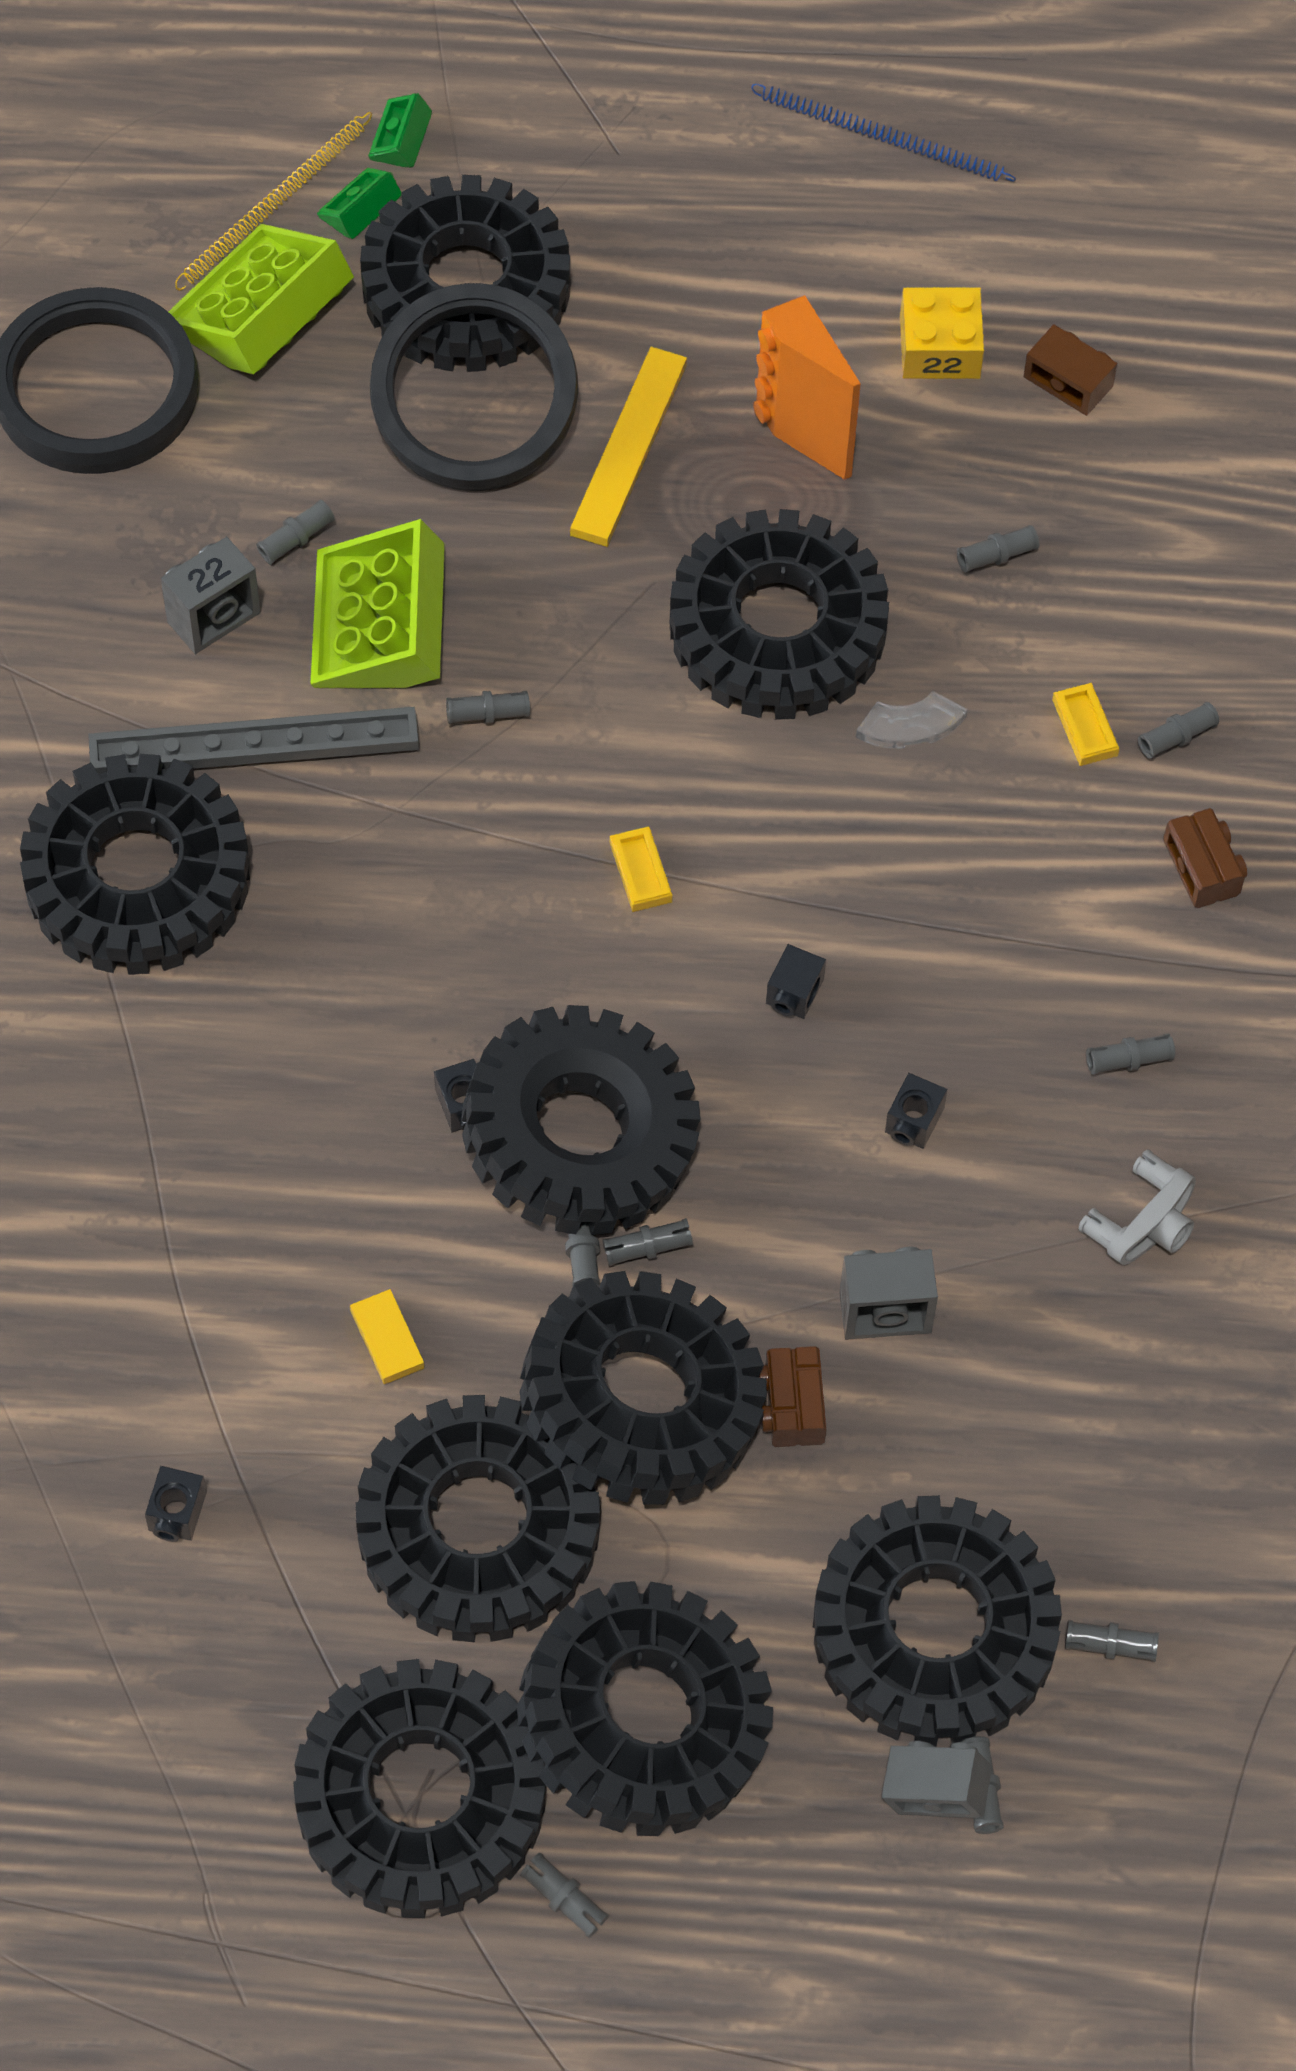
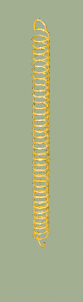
(269, 200)

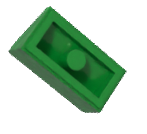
(401, 131)
(360, 202)

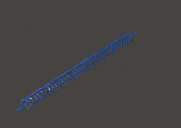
(881, 134)

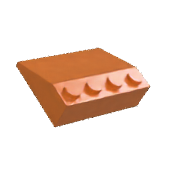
(806, 386)

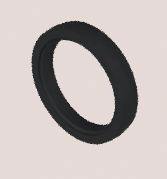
(473, 299)
(112, 452)

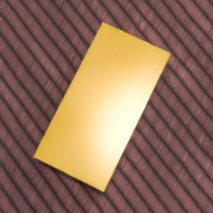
(1085, 724)
(640, 869)
(387, 1336)

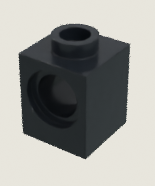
(795, 982)
(451, 1084)
(919, 1096)
(170, 1487)

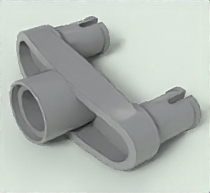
(1157, 1223)

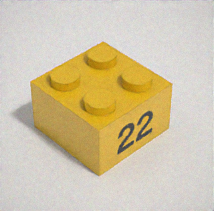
(941, 333)

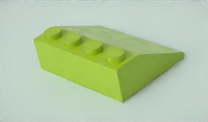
(262, 296)
(379, 610)

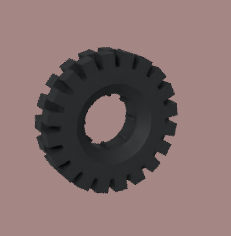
(514, 229)
(768, 668)
(145, 922)
(592, 1059)
(629, 1446)
(458, 1587)
(922, 1692)
(607, 1766)
(401, 1863)

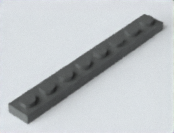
(263, 739)

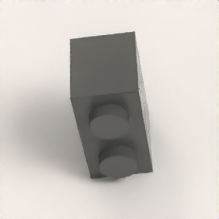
(937, 1780)

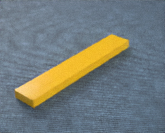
(628, 447)

